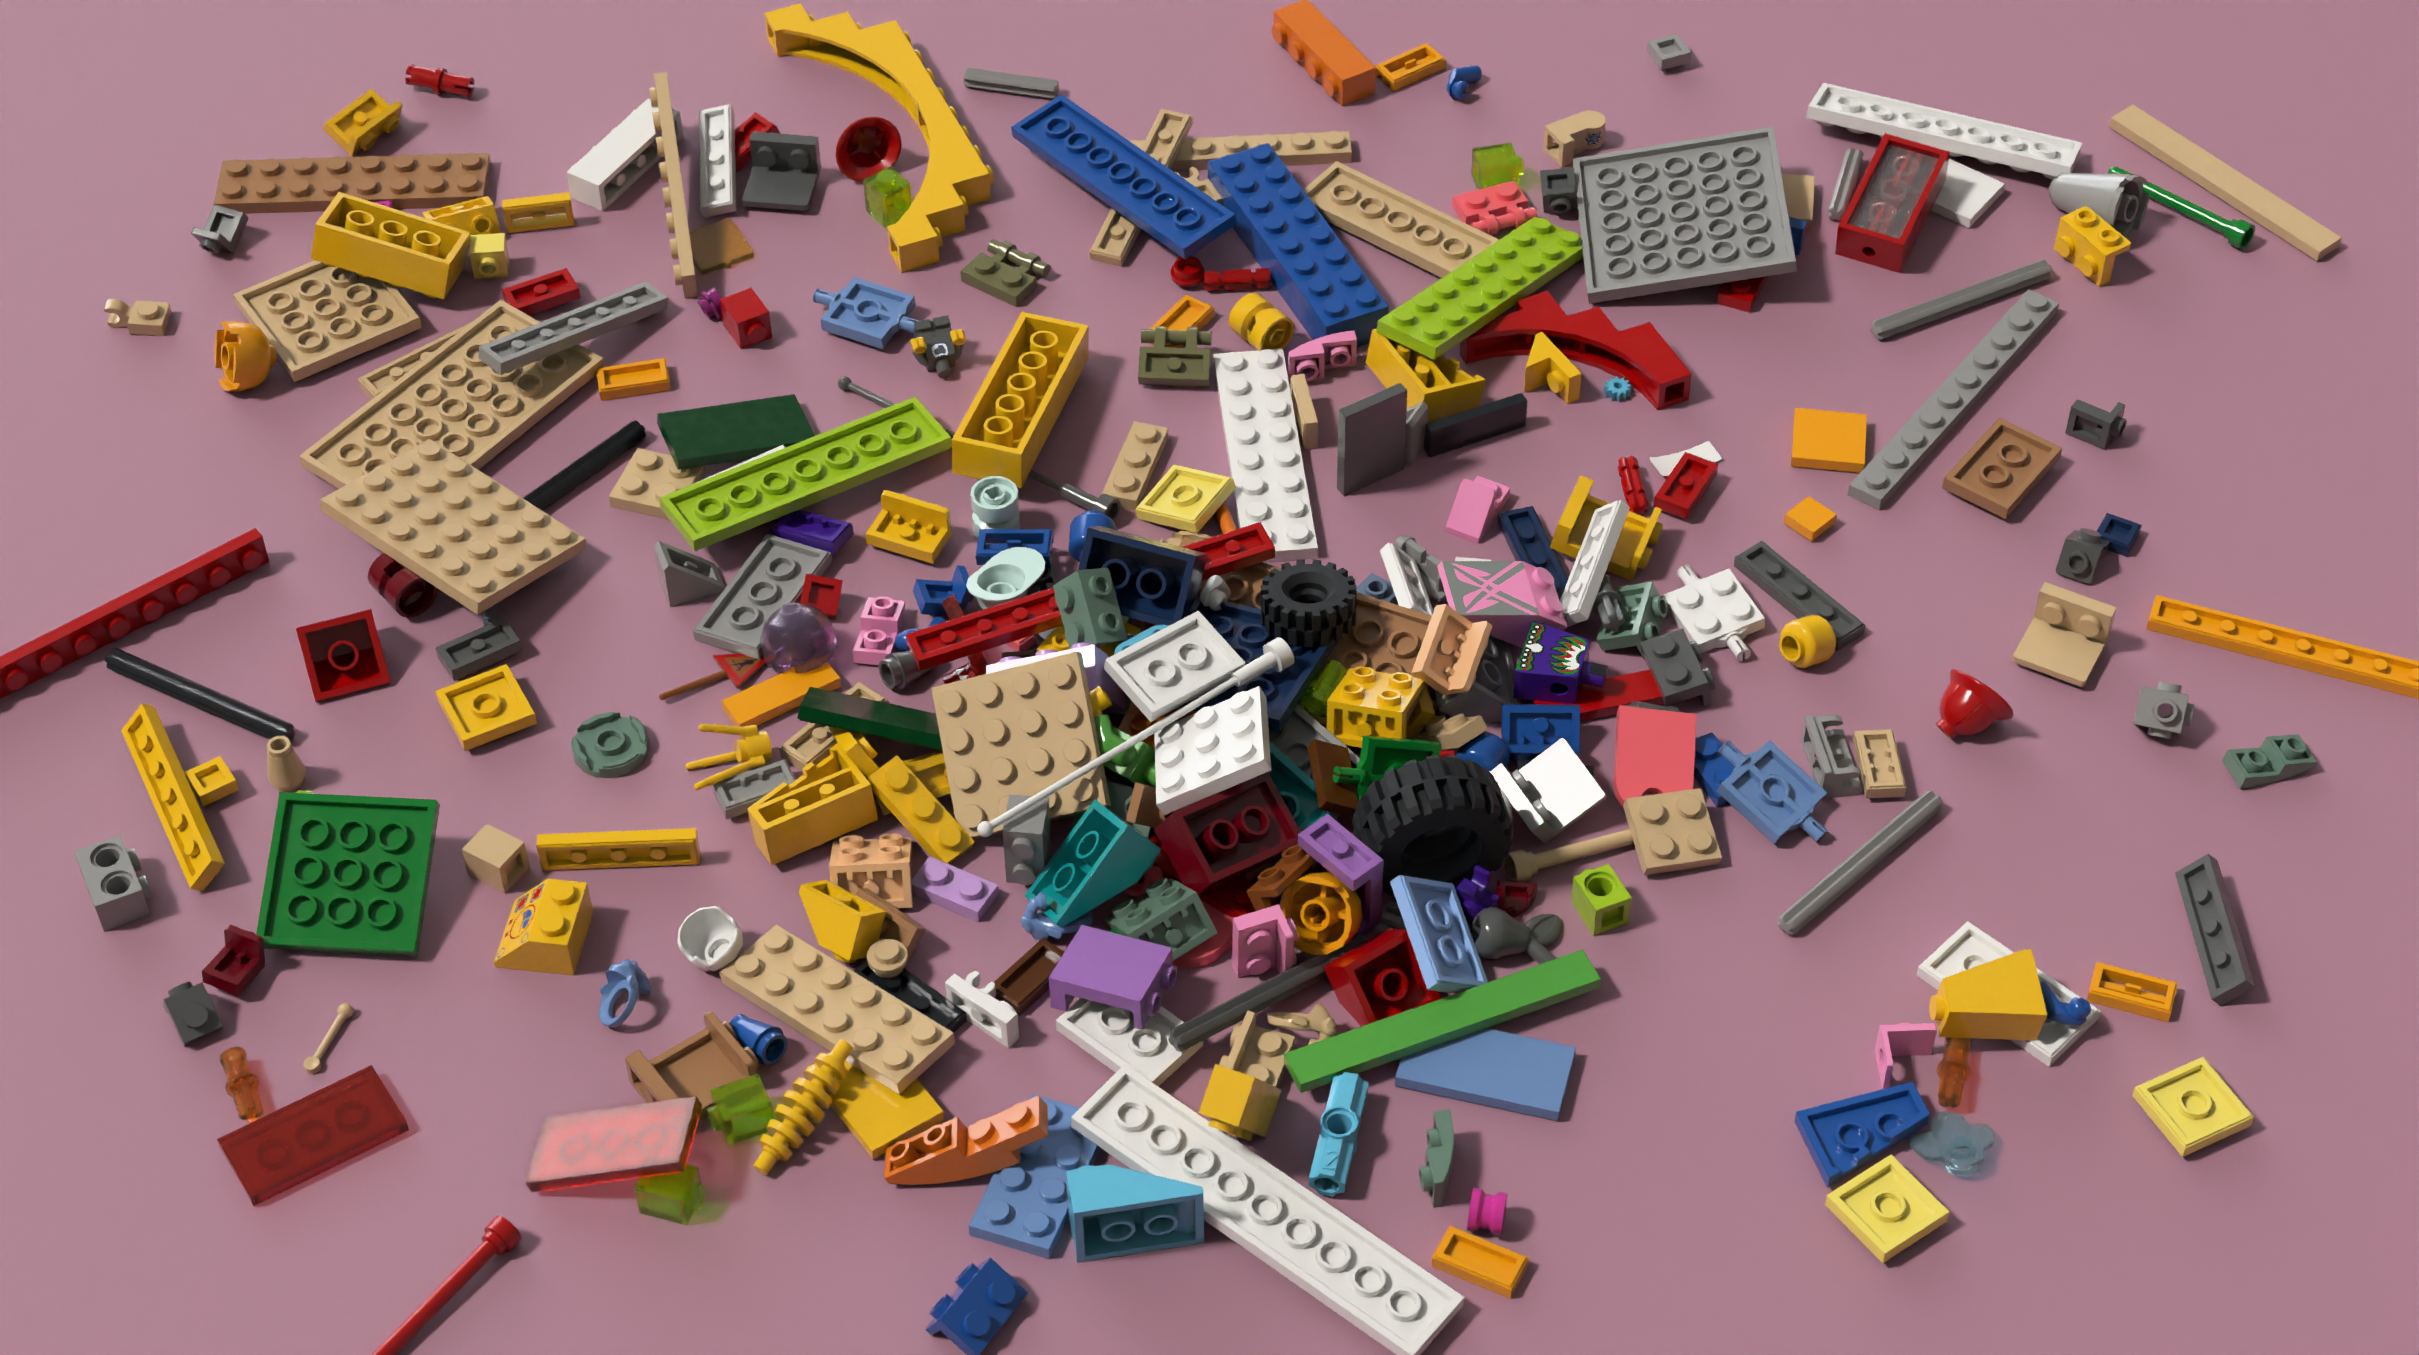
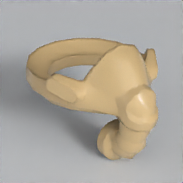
(1316, 1020)

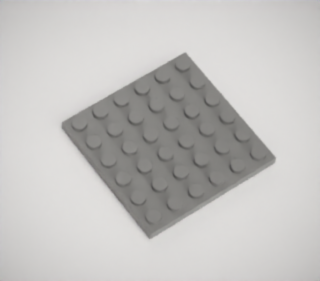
(1683, 215)

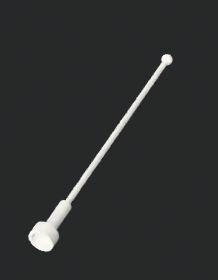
(1276, 656)

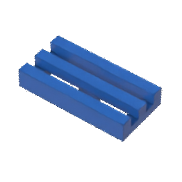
(1013, 538)

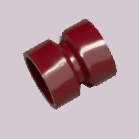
(401, 587)

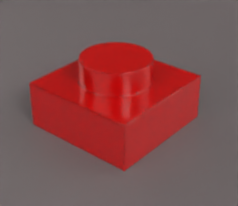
(822, 593)

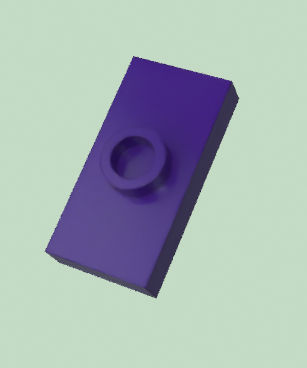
(813, 530)

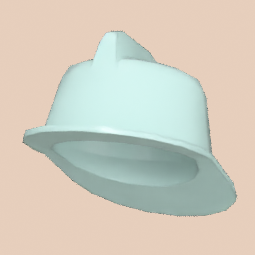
(1006, 576)

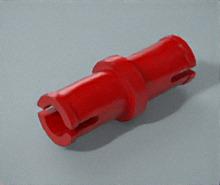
(439, 80)

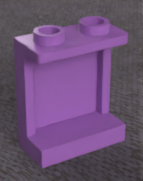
(1349, 861)
(1114, 973)

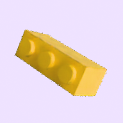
(1239, 1103)

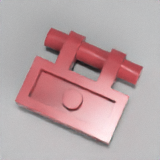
(1494, 208)

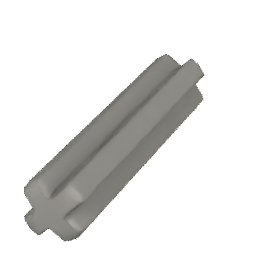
(1011, 83)
(1845, 183)

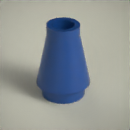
(763, 1039)

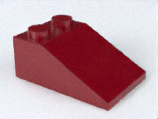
(1228, 834)

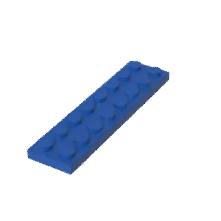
(1124, 176)

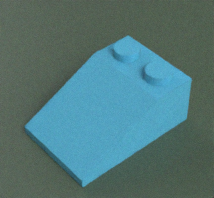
(1130, 1212)

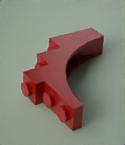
(1587, 338)

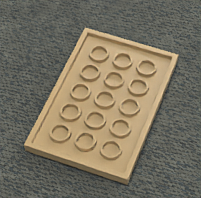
(453, 525)

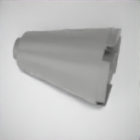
(2113, 197)

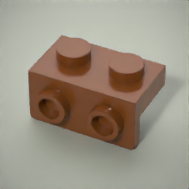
(1276, 879)

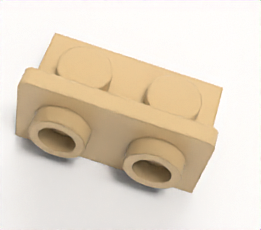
(1258, 1051)

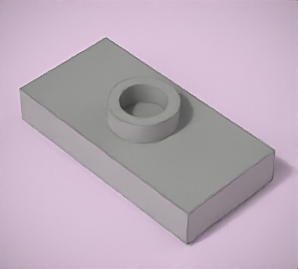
(747, 788)

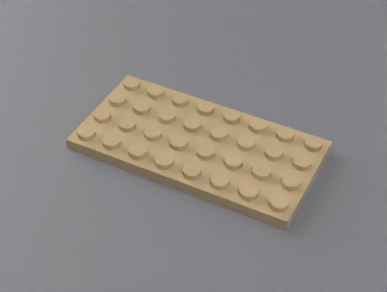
(453, 403)

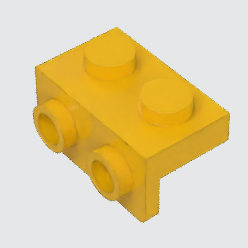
(363, 122)
(2090, 244)
(910, 527)

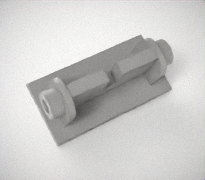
(1426, 565)

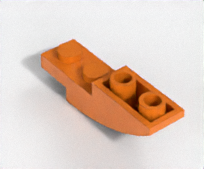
(961, 1152)

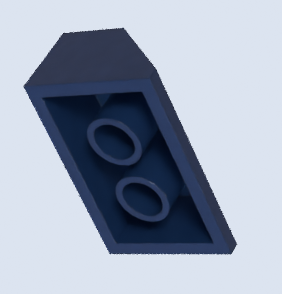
(1149, 577)

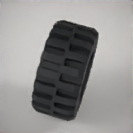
(1435, 821)

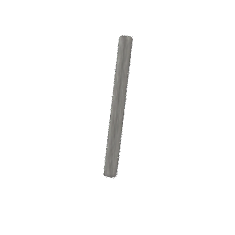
(1961, 299)
(1859, 863)

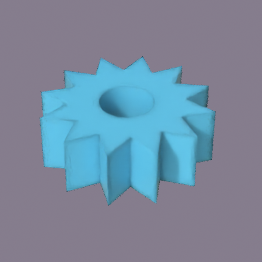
(1617, 389)

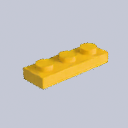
(920, 811)

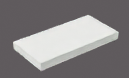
(1972, 948)

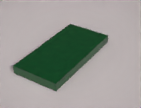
(733, 430)
(870, 717)

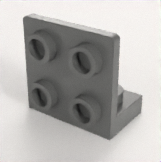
(782, 171)

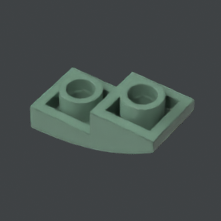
(2272, 762)
(1438, 1158)

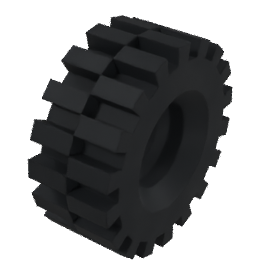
(1308, 603)

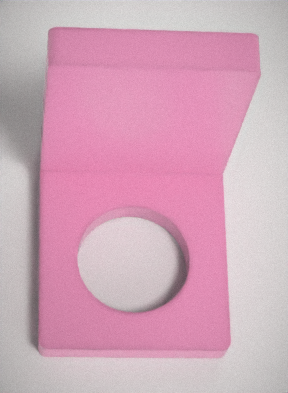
(1902, 1040)

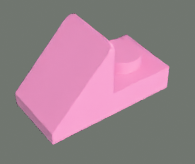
(1476, 508)

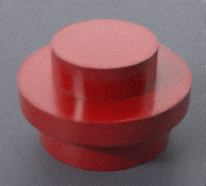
(1187, 272)

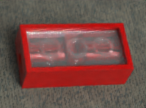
(1892, 203)

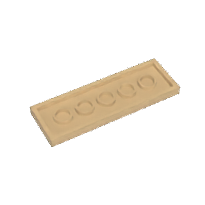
(1395, 220)
(836, 1003)

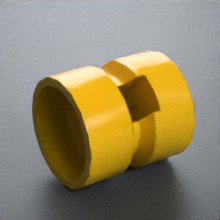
(1260, 323)

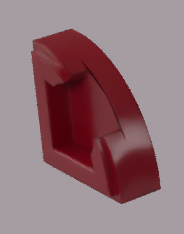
(1516, 896)

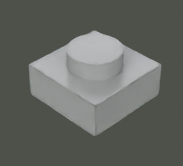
(1669, 51)

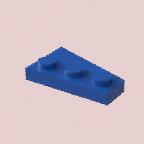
(1860, 1128)

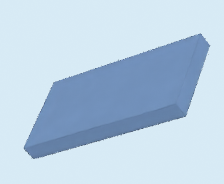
(1493, 1071)

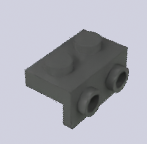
(1677, 668)

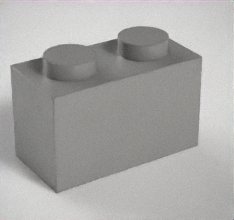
(1027, 841)

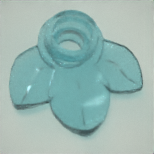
(1954, 1143)

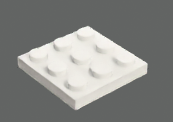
(1212, 750)

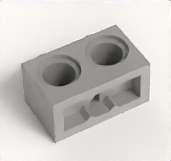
(112, 882)

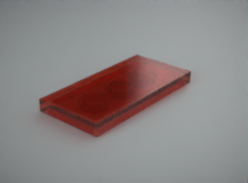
(312, 1135)
(614, 1144)

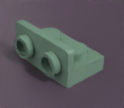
(1643, 617)

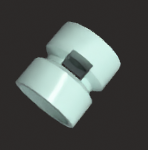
(995, 504)

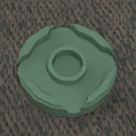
(610, 745)

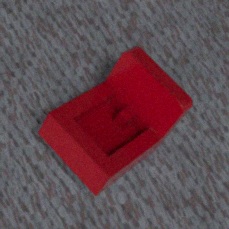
(237, 961)

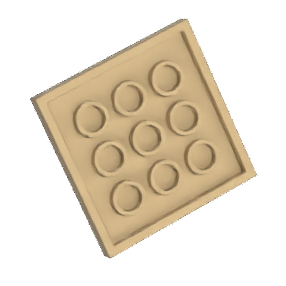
(325, 315)
(1017, 737)

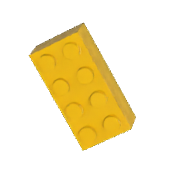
(390, 245)

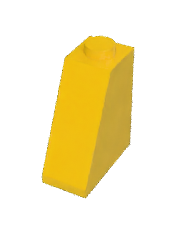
(1992, 1000)

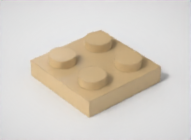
(647, 479)
(1672, 831)

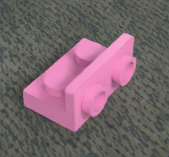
(1263, 942)

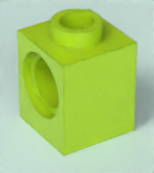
(1601, 899)

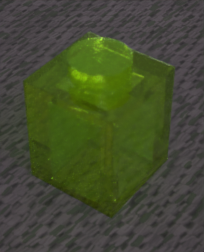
(1495, 165)
(887, 196)
(740, 1109)
(671, 1195)

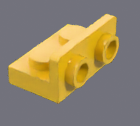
(472, 216)

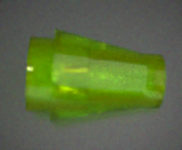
(1321, 688)

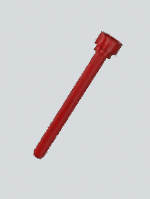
(498, 1238)

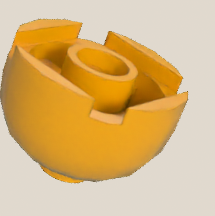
(243, 355)
(1322, 911)

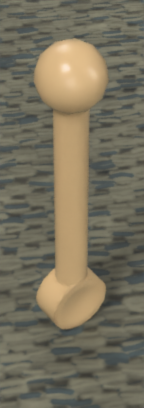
(312, 1064)

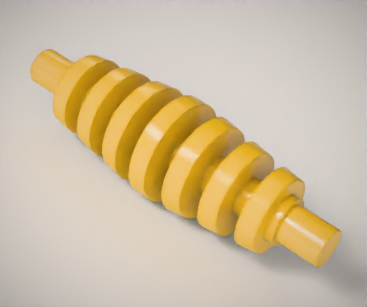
(803, 1107)

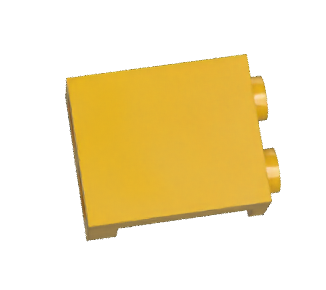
(1632, 544)

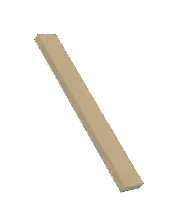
(2225, 182)

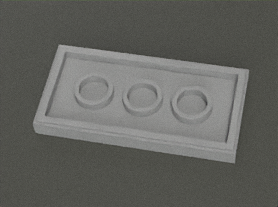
(761, 586)

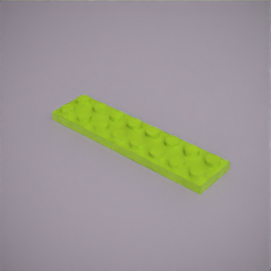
(1482, 288)
(804, 473)

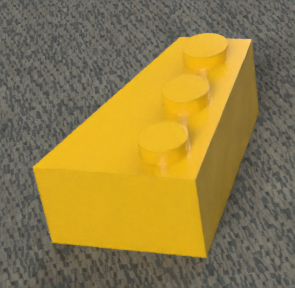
(1436, 382)
(813, 809)

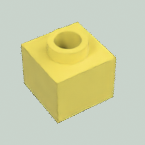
(489, 256)

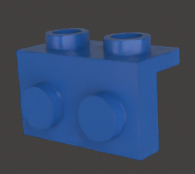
(1538, 726)
(977, 1307)

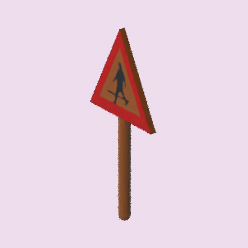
(734, 666)

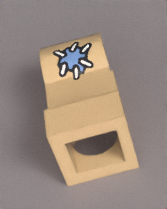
(1574, 136)

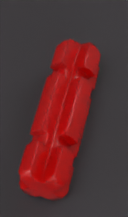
(1237, 279)
(1633, 485)

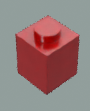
(746, 318)

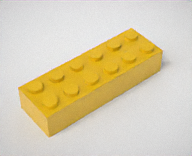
(1020, 398)

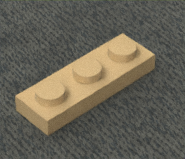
(1136, 464)

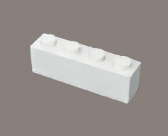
(618, 159)

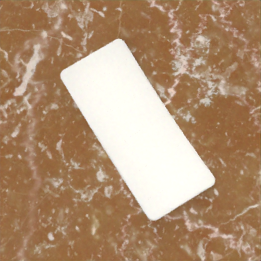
(1666, 463)

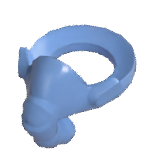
(1042, 927)
(622, 977)

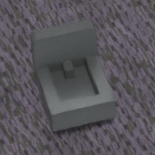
(1558, 190)
(221, 230)
(2081, 555)
(192, 1012)

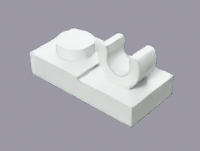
(982, 1008)

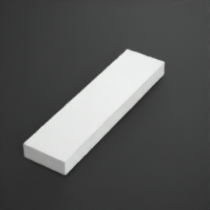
(717, 161)
(1592, 561)

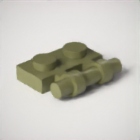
(1002, 280)
(1175, 365)

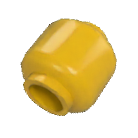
(1807, 641)

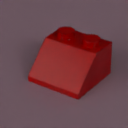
(343, 655)
(1379, 978)

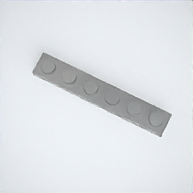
(572, 328)

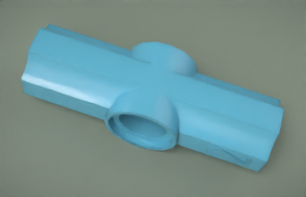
(1338, 1134)

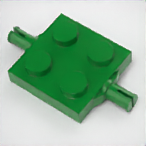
(1380, 756)

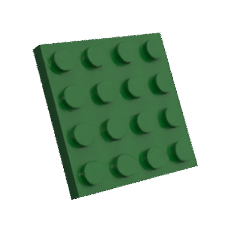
(348, 874)

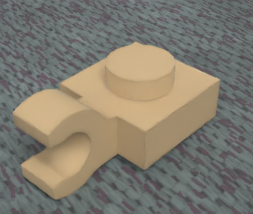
(141, 319)

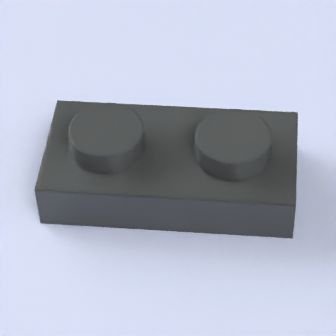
(479, 649)

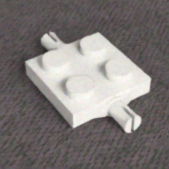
(1714, 611)

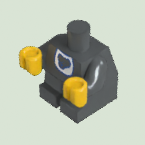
(937, 345)

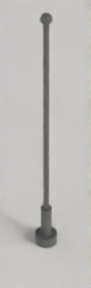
(1104, 503)

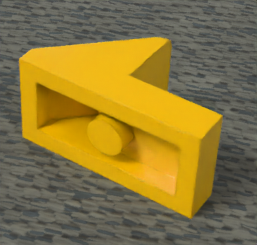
(1551, 366)

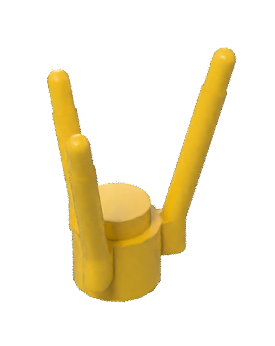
(752, 749)

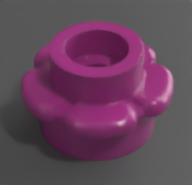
(710, 303)

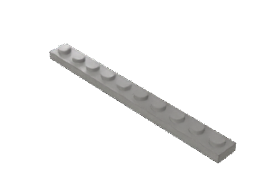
(1952, 399)

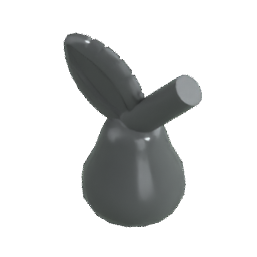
(1501, 935)

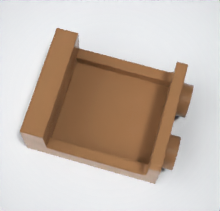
(693, 1066)

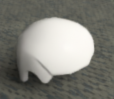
(710, 938)

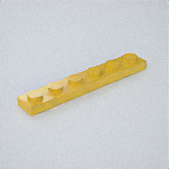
(172, 797)

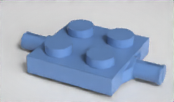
(866, 312)
(1772, 791)

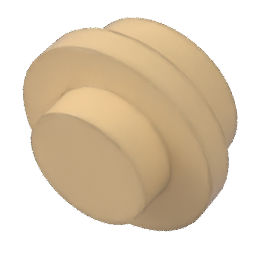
(887, 958)

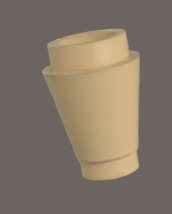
(284, 765)

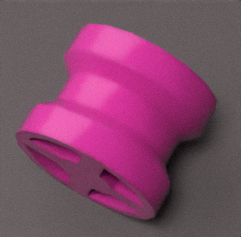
(1487, 1211)

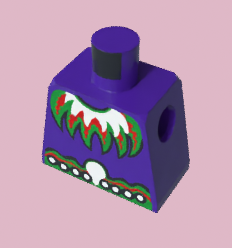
(1555, 666)

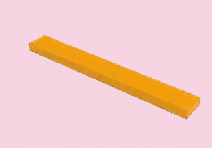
(2285, 646)

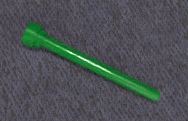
(2237, 232)

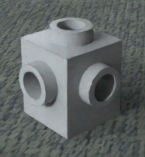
(2147, 709)

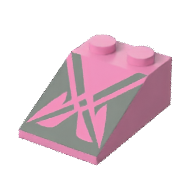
(1504, 595)

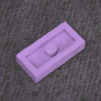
(954, 889)

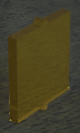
(718, 246)

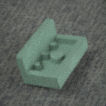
(1090, 608)

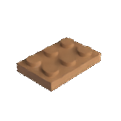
(2002, 468)

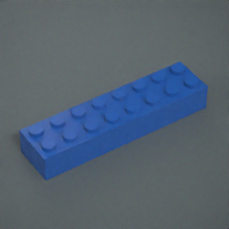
(1297, 245)

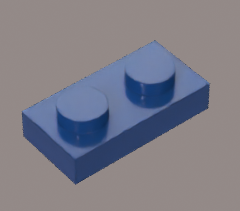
(1711, 767)

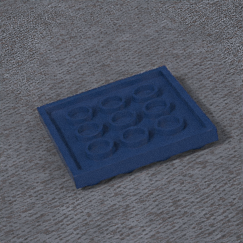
(1246, 635)

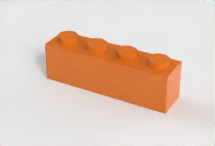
(1324, 52)

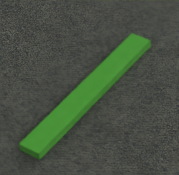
(1442, 1020)

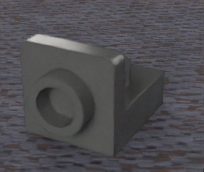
(2095, 424)

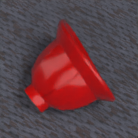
(867, 148)
(1970, 706)

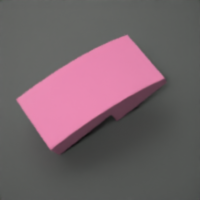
(1323, 353)
(879, 627)

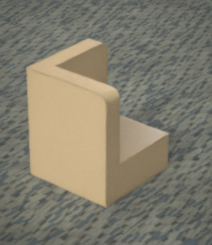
(495, 858)

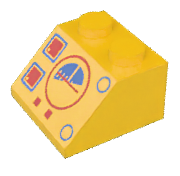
(547, 928)

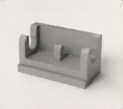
(1830, 756)

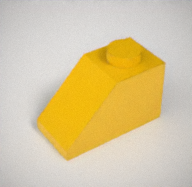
(841, 919)

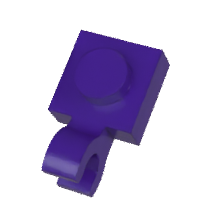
(1475, 894)

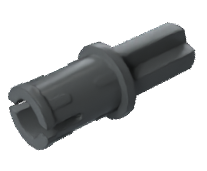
(1608, 605)

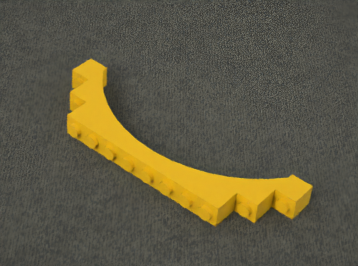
(887, 60)

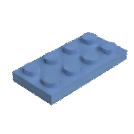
(1029, 1200)

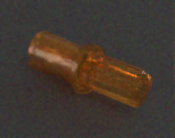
(1953, 1071)
(241, 1084)

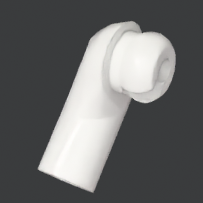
(1215, 593)

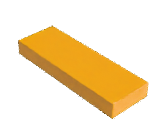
(777, 695)

